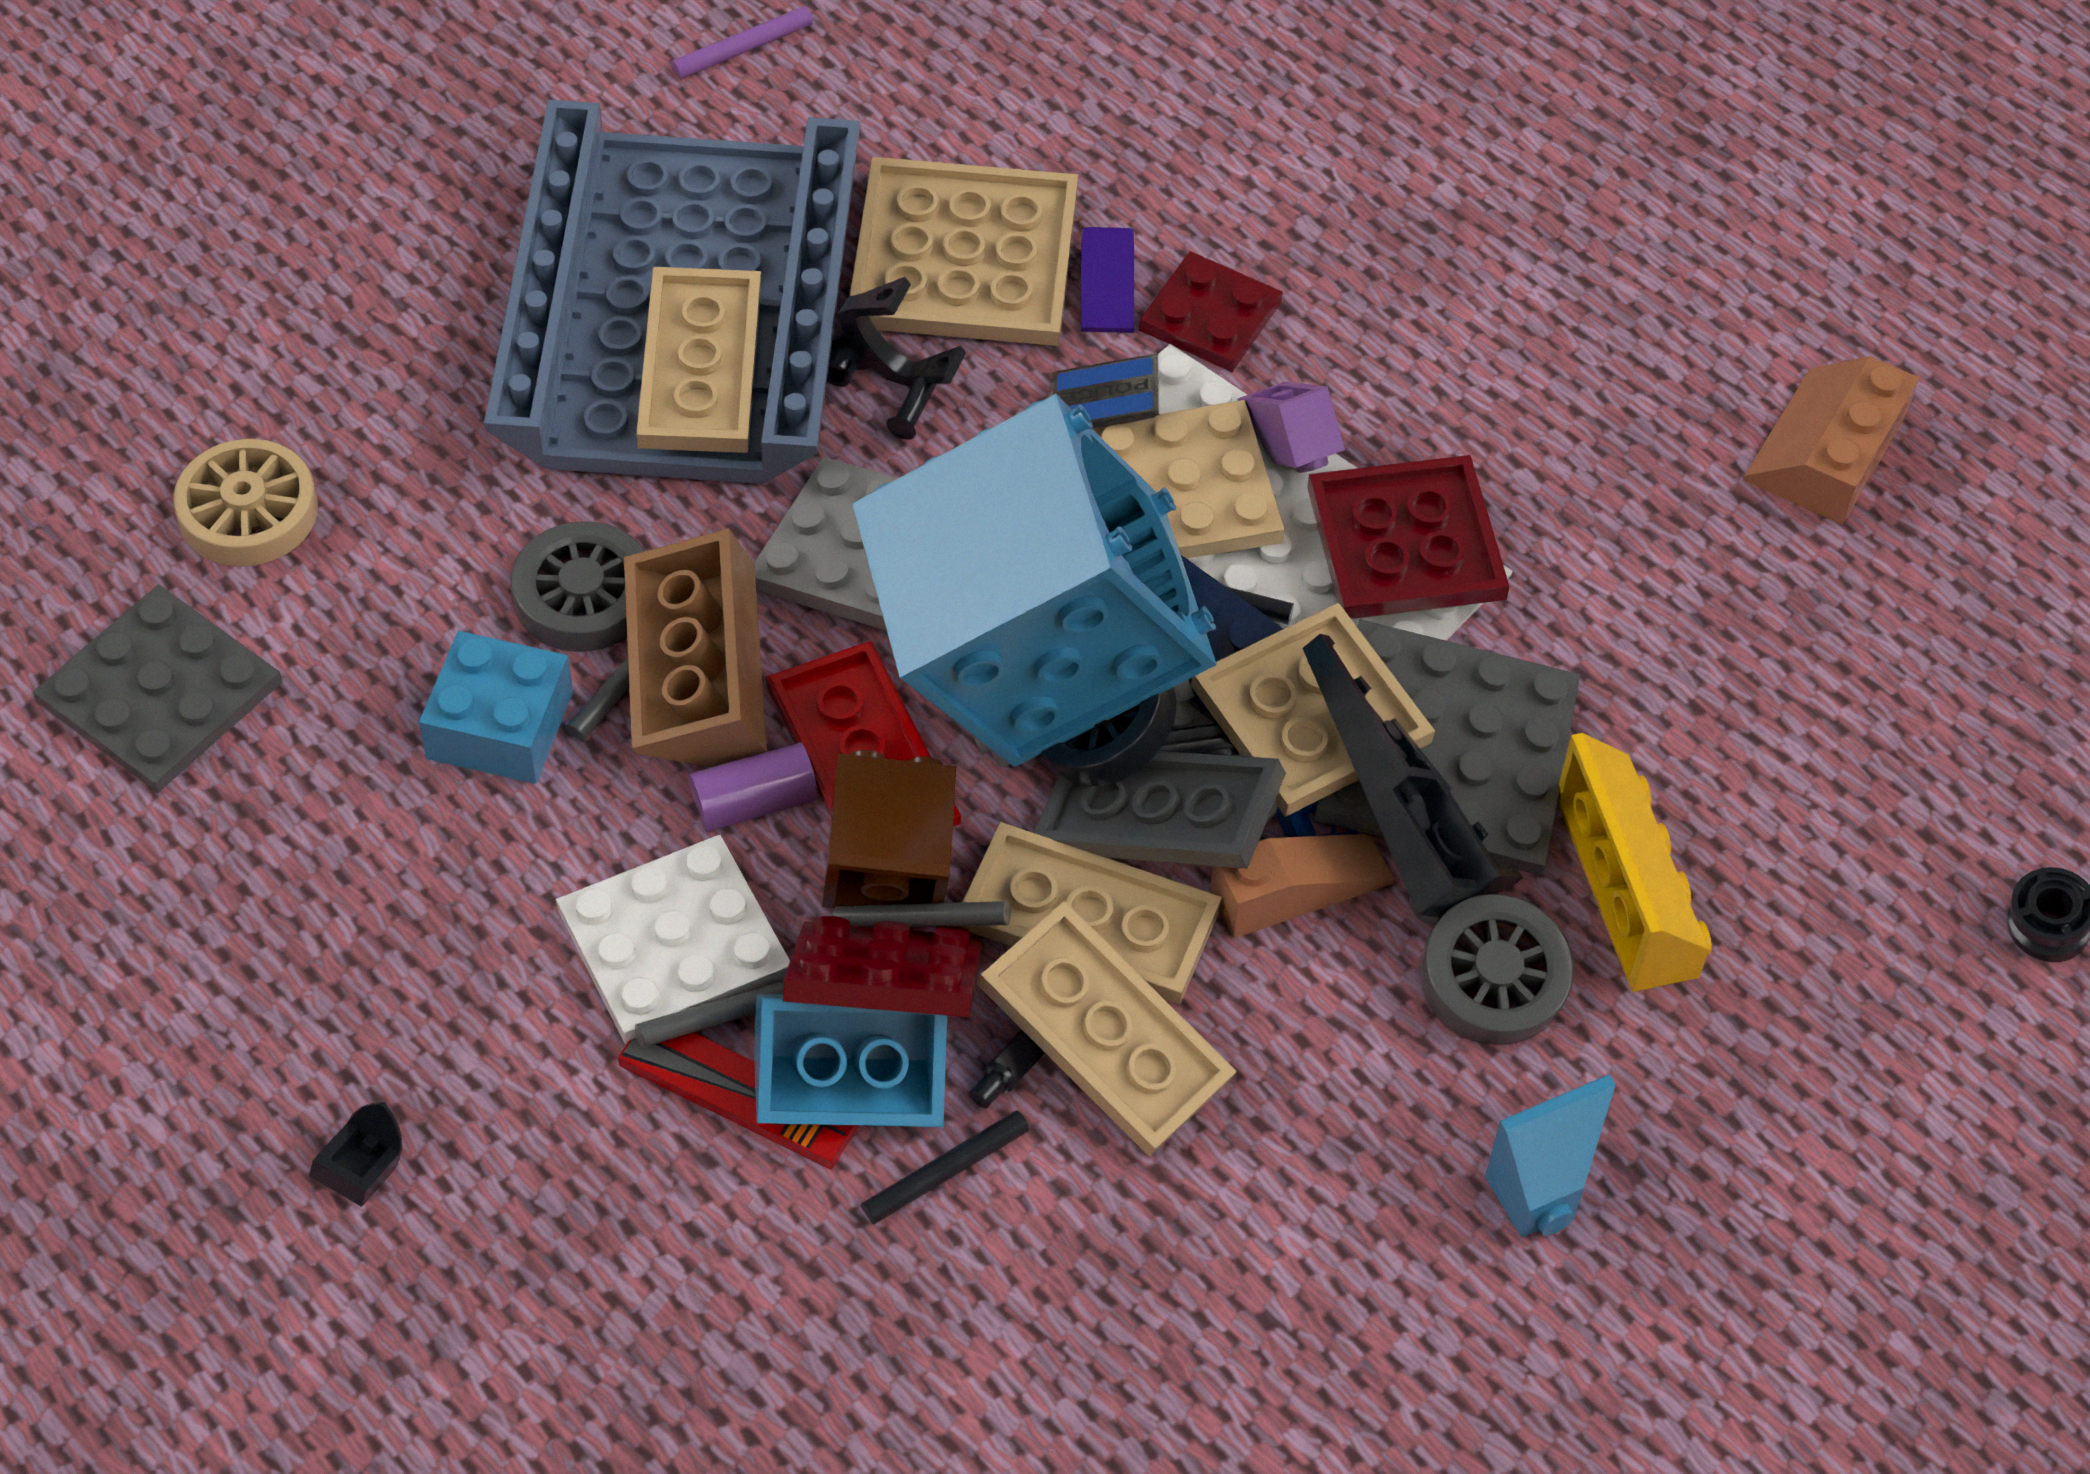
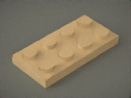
(699, 360)
(1141, 915)
(1106, 1028)

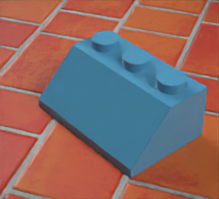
(848, 1065)

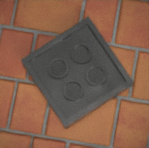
(157, 688)

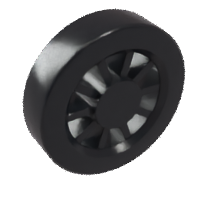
(1116, 745)

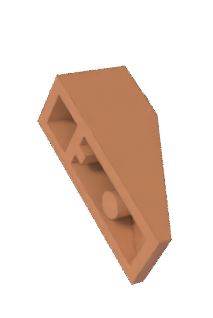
(1297, 878)

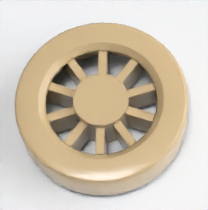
(245, 487)

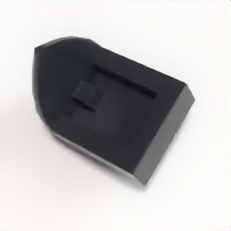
(360, 1154)

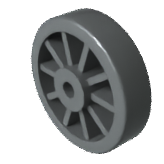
(574, 586)
(1496, 970)

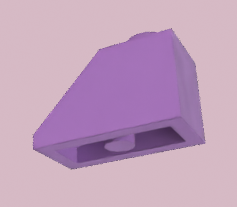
(1295, 424)

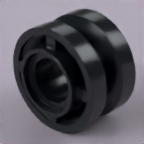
(2053, 891)

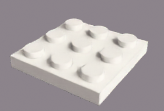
(673, 935)

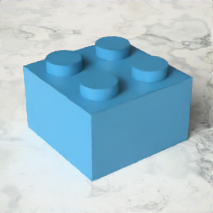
(496, 707)

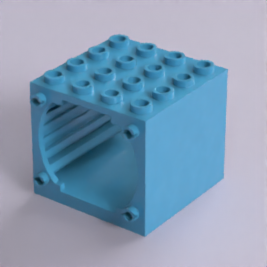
(1033, 582)

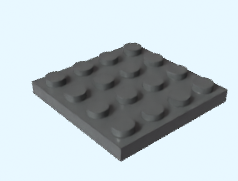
(1495, 739)

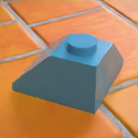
(1546, 1156)

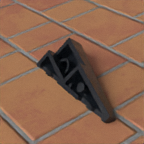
(1412, 802)

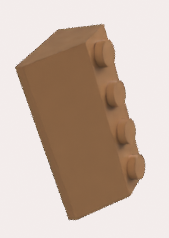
(694, 652)

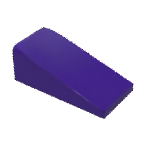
(1107, 279)

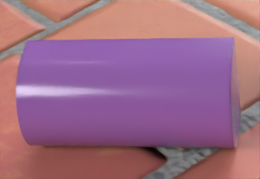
(753, 786)

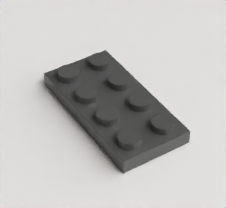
(1170, 810)

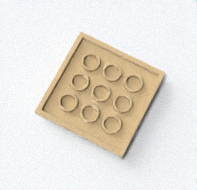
(975, 245)

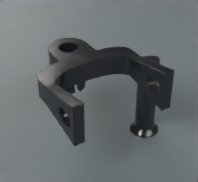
(861, 346)

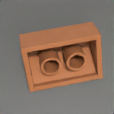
(1834, 435)

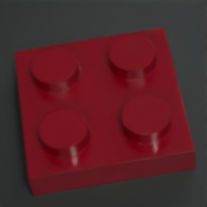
(1210, 311)

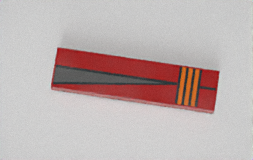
(726, 1085)

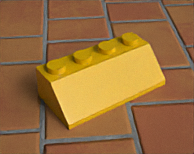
(1630, 866)

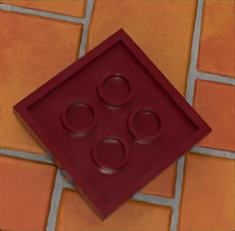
(1407, 537)
(884, 967)

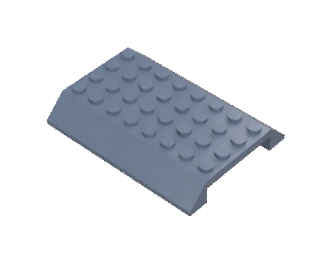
(582, 281)

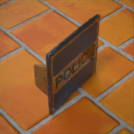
(1112, 390)

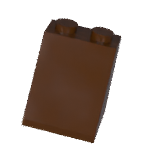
(889, 831)

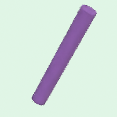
(741, 42)

